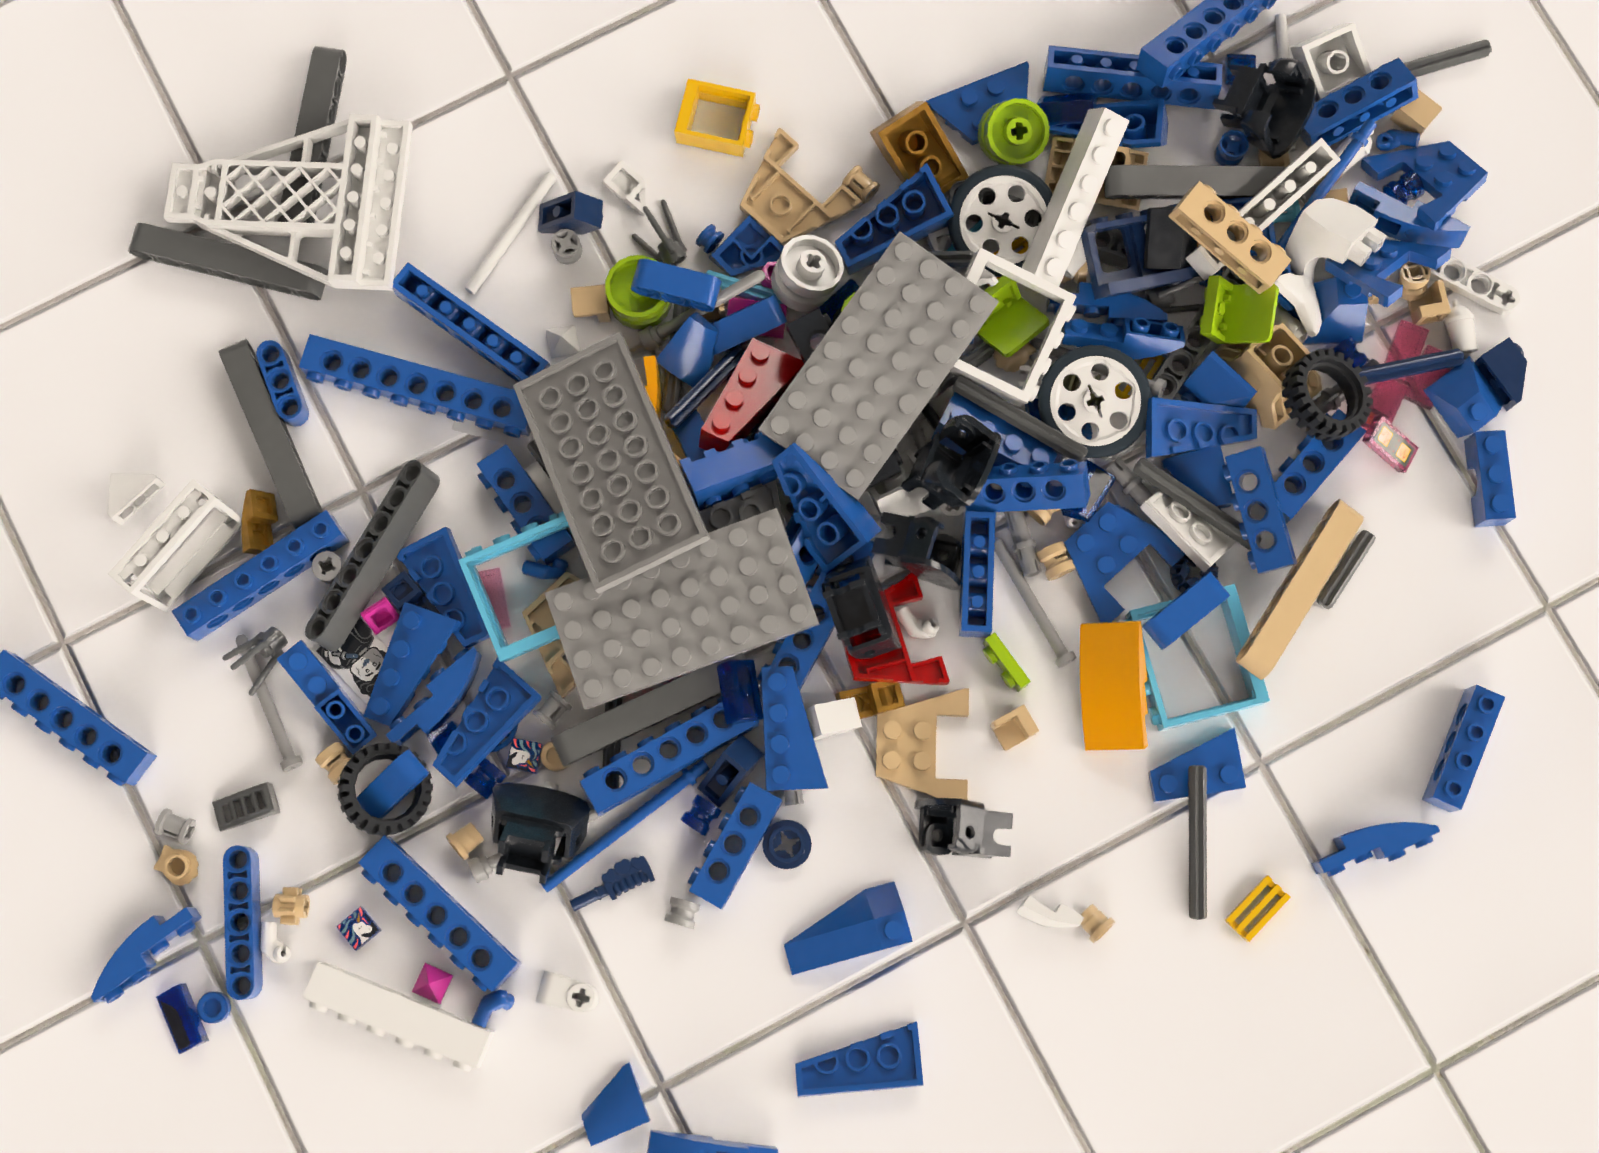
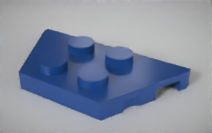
(966, 105)

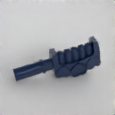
(620, 879)

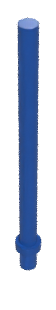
(1359, 140)
(688, 777)

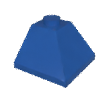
(1342, 312)
(1216, 384)
(1464, 398)

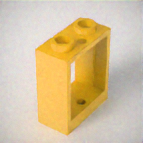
(722, 95)

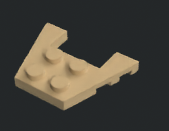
(784, 205)
(540, 618)
(909, 745)

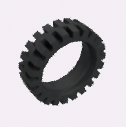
(1347, 379)
(359, 816)

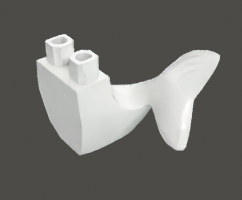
(1331, 231)

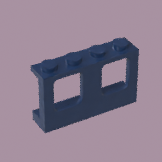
(1135, 277)

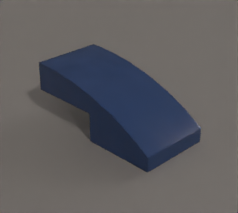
(405, 589)

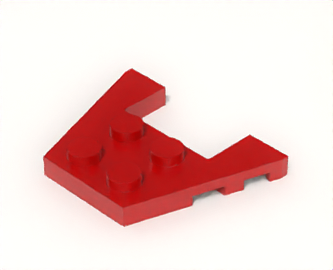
(896, 664)

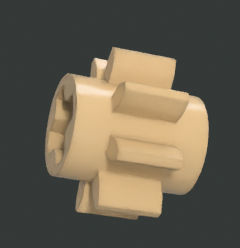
(291, 906)

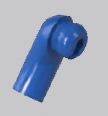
(1395, 138)
(544, 571)
(490, 1003)

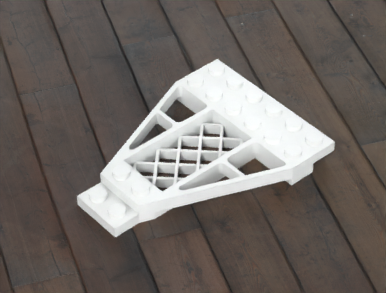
(365, 212)

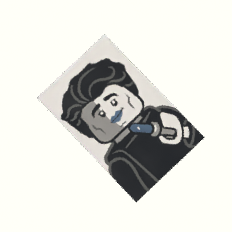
(358, 659)

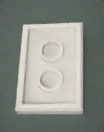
(1187, 530)

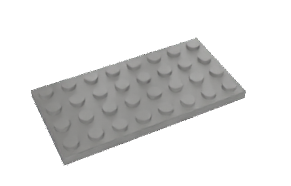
(879, 364)
(610, 463)
(683, 612)

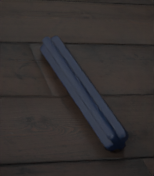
(1413, 366)
(704, 388)

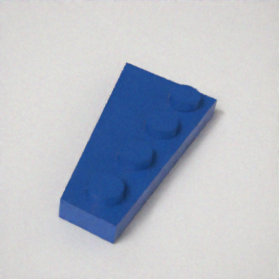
(788, 739)

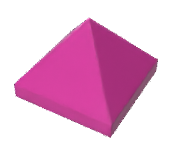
(380, 615)
(432, 983)

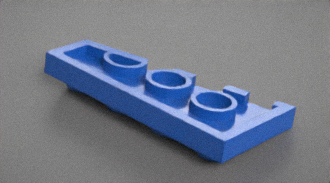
(1191, 426)
(436, 569)
(411, 652)
(492, 715)
(868, 1065)

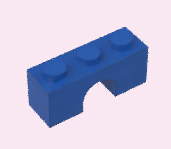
(1494, 497)

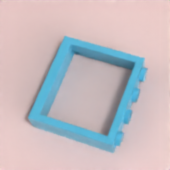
(504, 545)
(1239, 634)

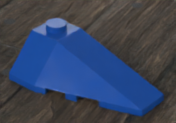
(1145, 128)
(828, 515)
(856, 928)

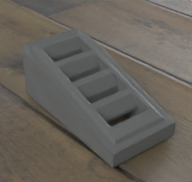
(270, 802)

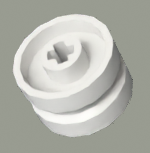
(807, 273)

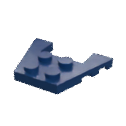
(1444, 171)
(1383, 263)
(1107, 546)

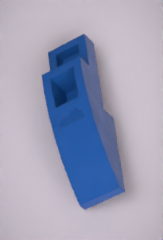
(1401, 220)
(1113, 308)
(1136, 338)
(448, 690)
(327, 696)
(1384, 840)
(133, 958)
(688, 1143)

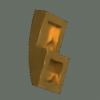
(257, 517)
(875, 698)

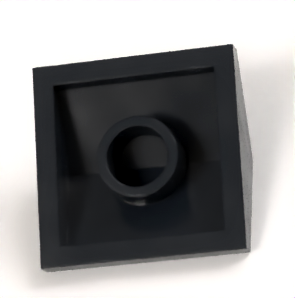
(1166, 241)

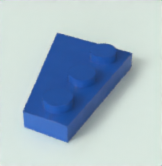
(1222, 763)

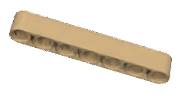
(1299, 589)

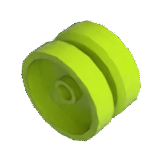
(1030, 132)
(627, 306)

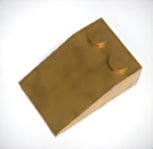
(918, 139)

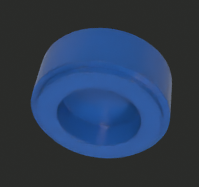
(213, 1007)

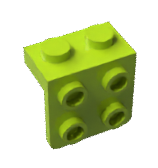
(1237, 312)
(1012, 320)

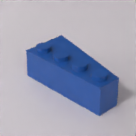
(912, 209)
(1015, 444)
(730, 471)

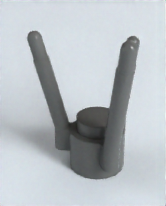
(670, 251)
(1164, 296)
(267, 644)

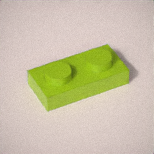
(997, 653)

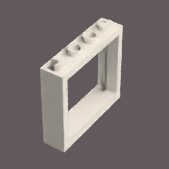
(1052, 340)
(165, 537)

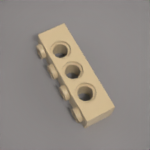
(1213, 237)

